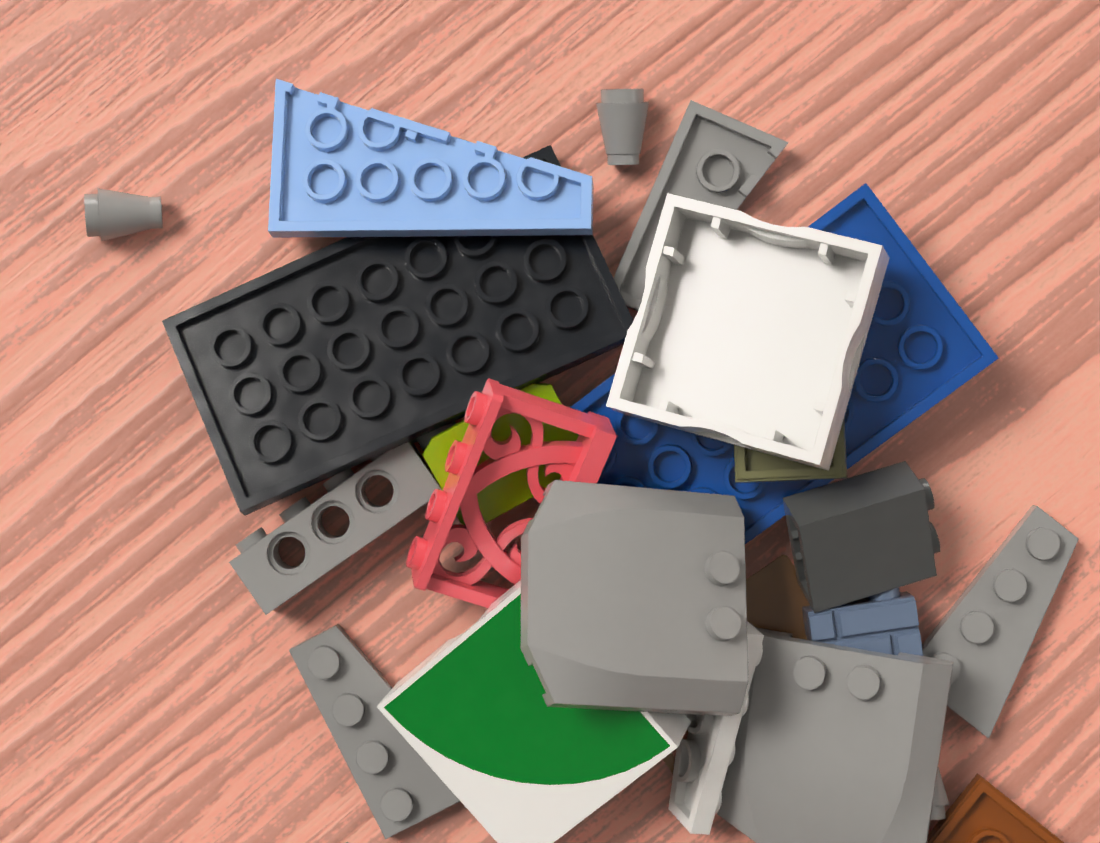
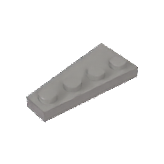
(708, 162)
(999, 617)
(384, 765)

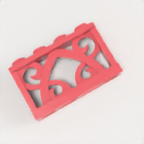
(573, 460)

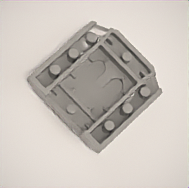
(636, 599)
(837, 745)

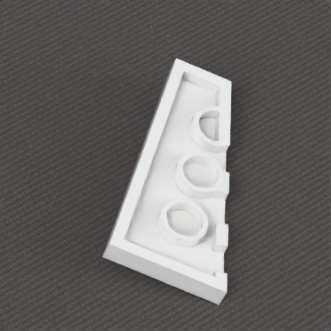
(705, 756)

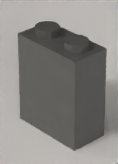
(862, 535)

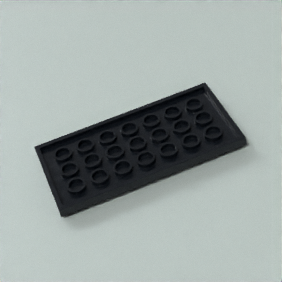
(384, 346)

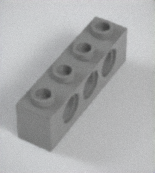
(276, 582)

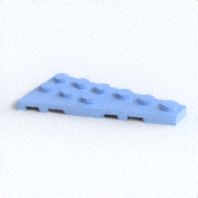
(389, 176)

